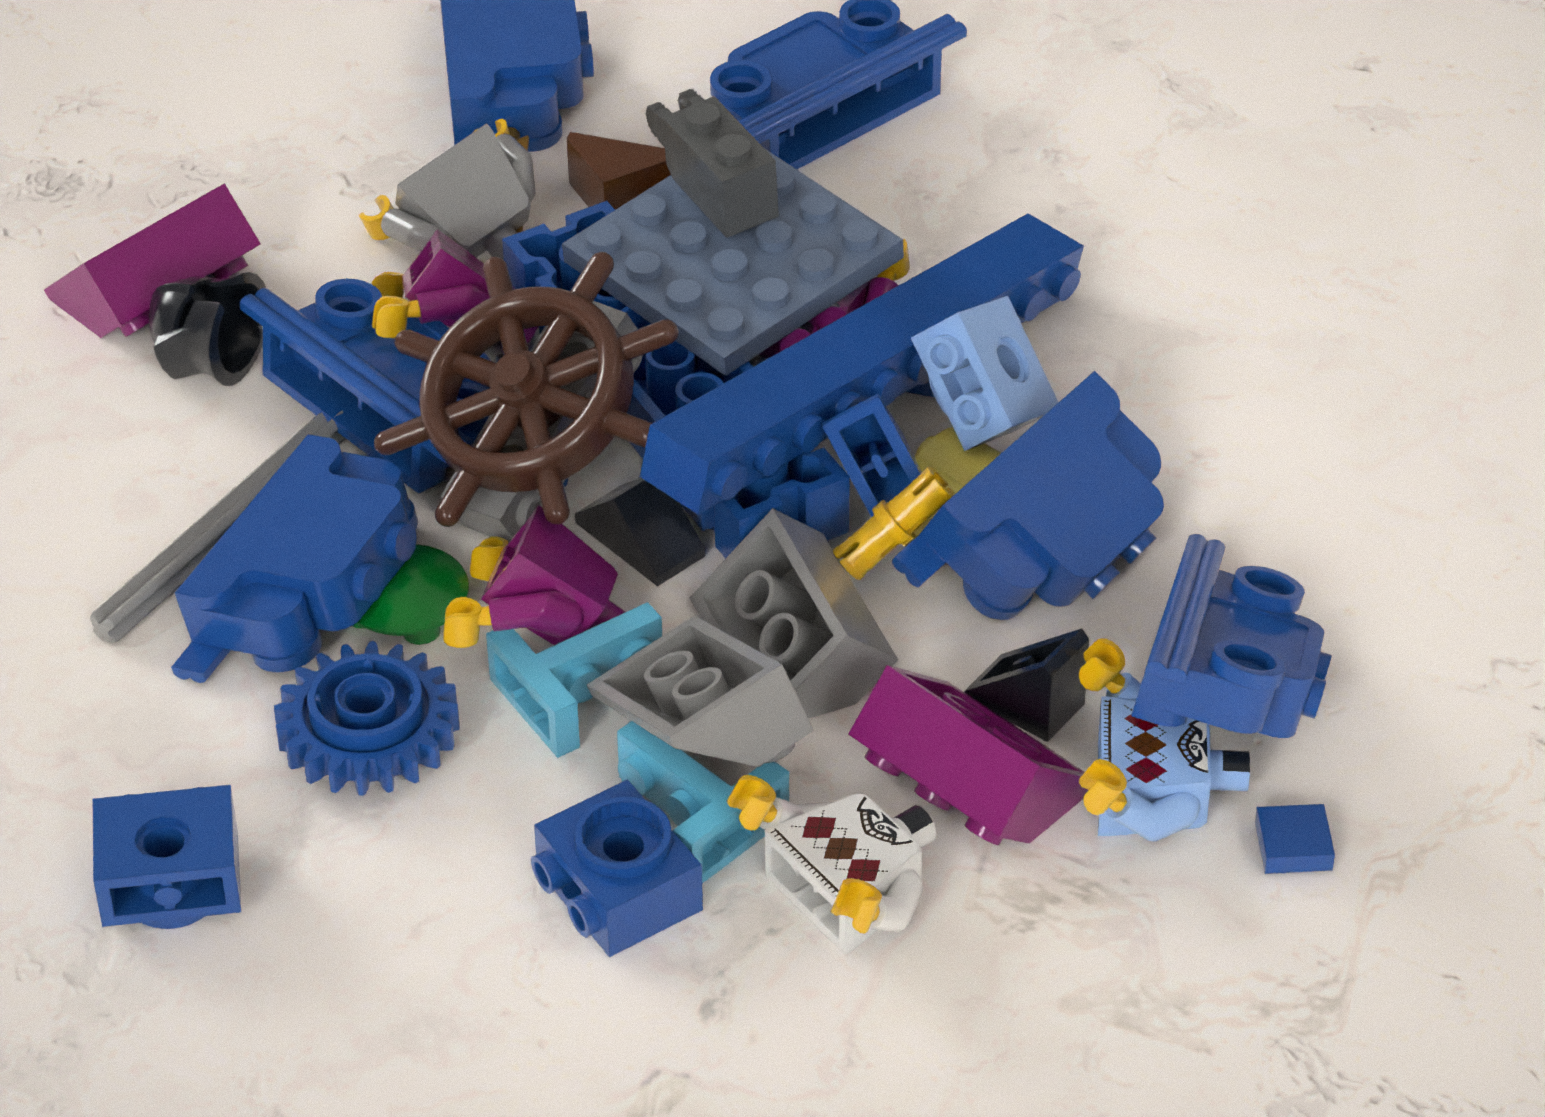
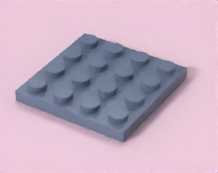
(742, 289)

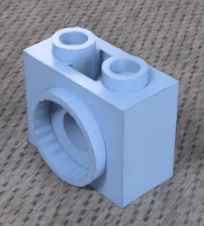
(984, 372)

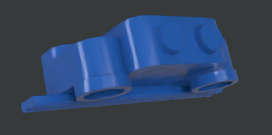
(515, 65)
(832, 77)
(337, 362)
(1048, 510)
(298, 561)
(1233, 650)

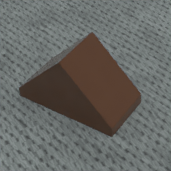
(612, 168)

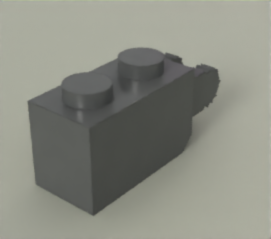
(716, 162)

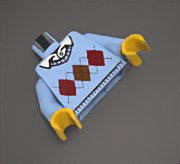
(1149, 774)

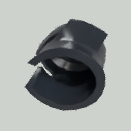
(203, 330)

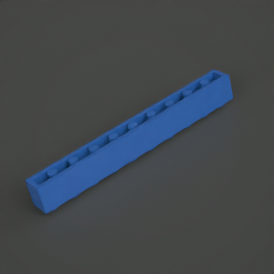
(778, 406)

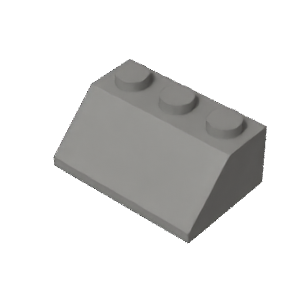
(800, 608)
(708, 695)

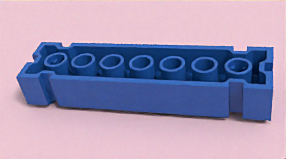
(805, 488)

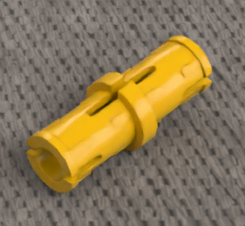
(893, 523)

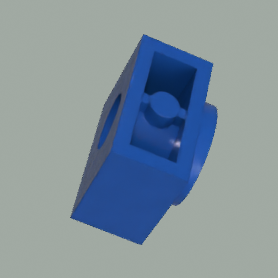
(166, 857)
(617, 868)

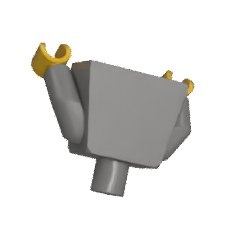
(469, 193)

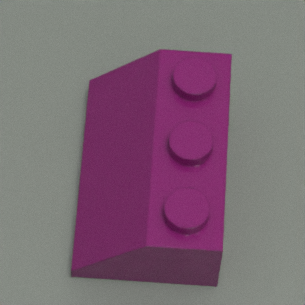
(190, 242)
(965, 757)

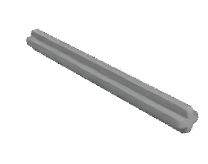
(178, 560)

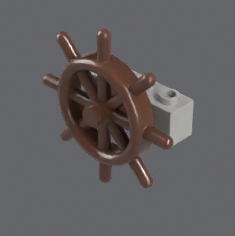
(544, 405)

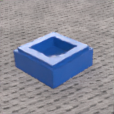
(1294, 838)

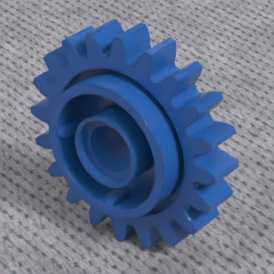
(367, 718)

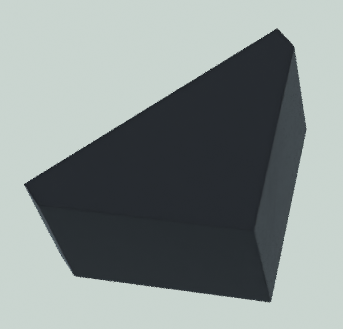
(643, 530)
(1036, 684)

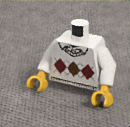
(840, 859)

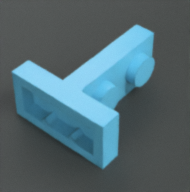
(554, 681)
(692, 796)

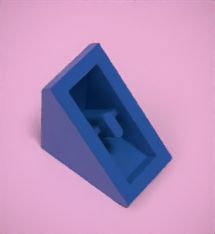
(872, 451)

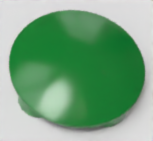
(417, 597)

